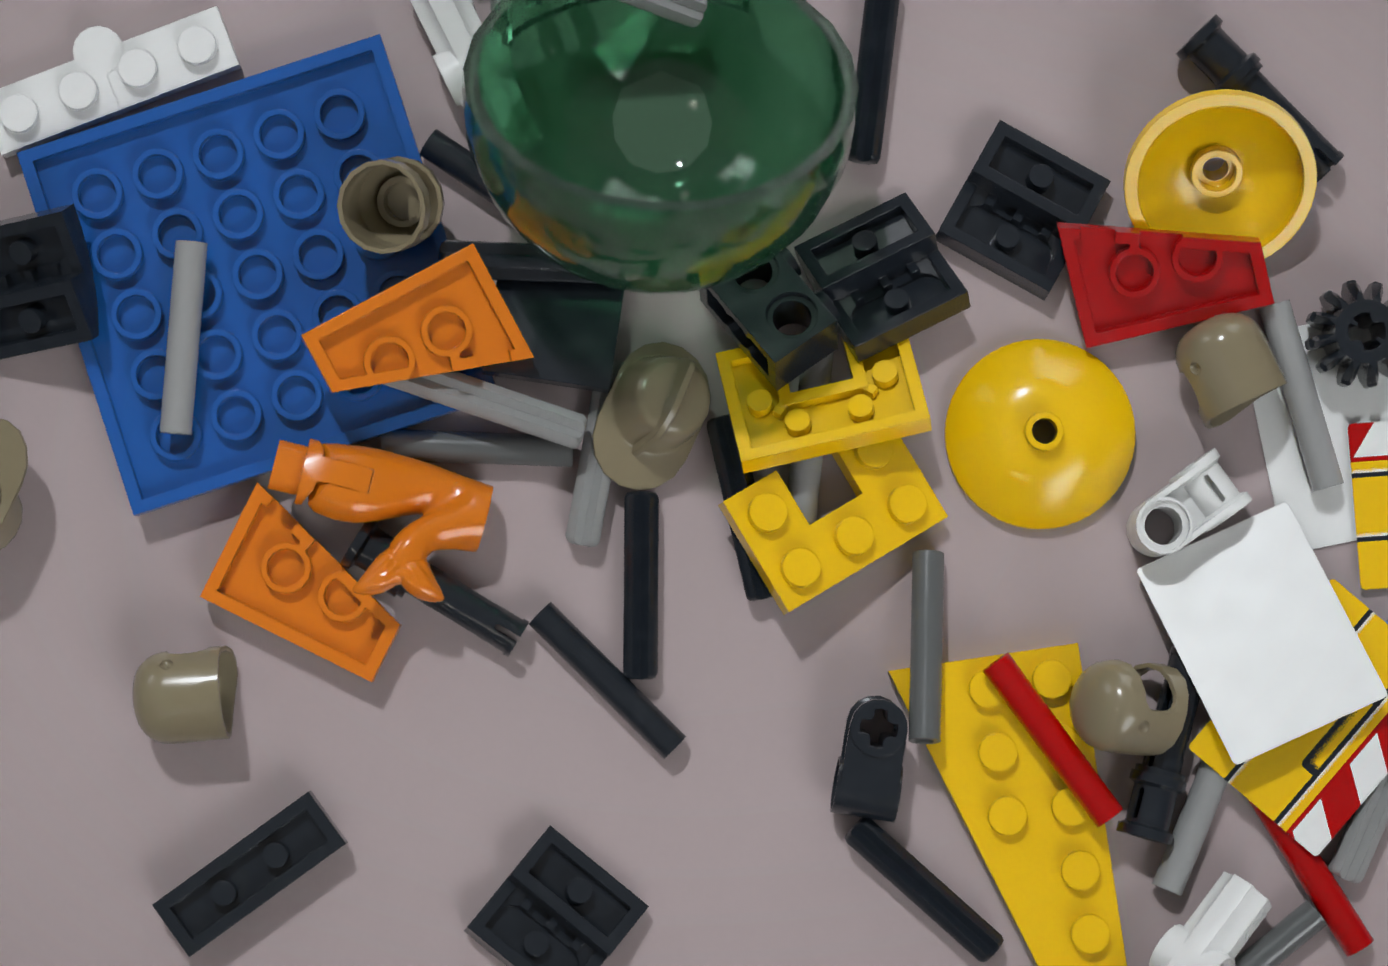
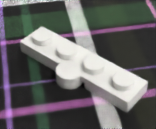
(114, 78)

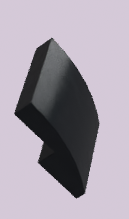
(1013, 205)
(883, 276)
(45, 283)
(567, 330)
(556, 909)

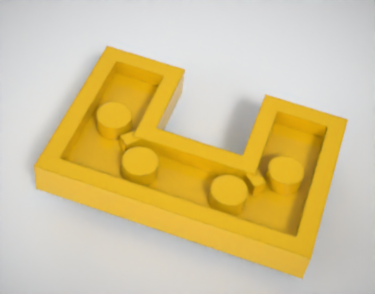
(787, 427)
(808, 559)

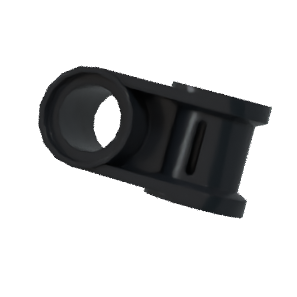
(868, 772)

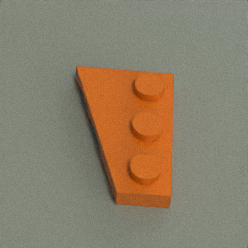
(420, 327)
(298, 590)

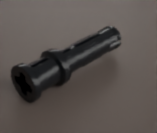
(1235, 70)
(460, 602)
(1160, 776)

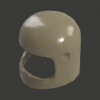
(385, 190)
(1227, 366)
(186, 695)
(1113, 710)

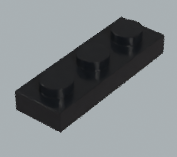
(250, 873)

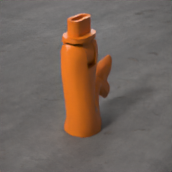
(380, 485)

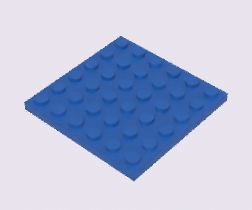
(260, 183)

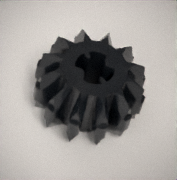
(1339, 349)

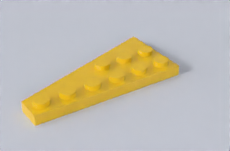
(1021, 813)

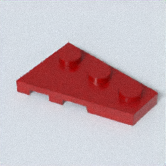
(1158, 279)

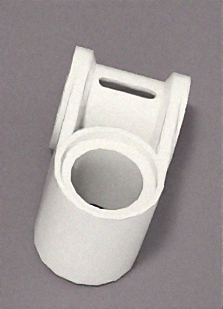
(1194, 500)

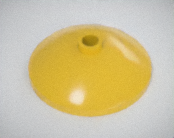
(1256, 192)
(994, 445)

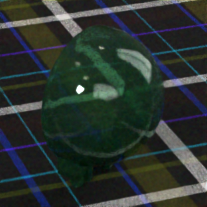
(659, 144)

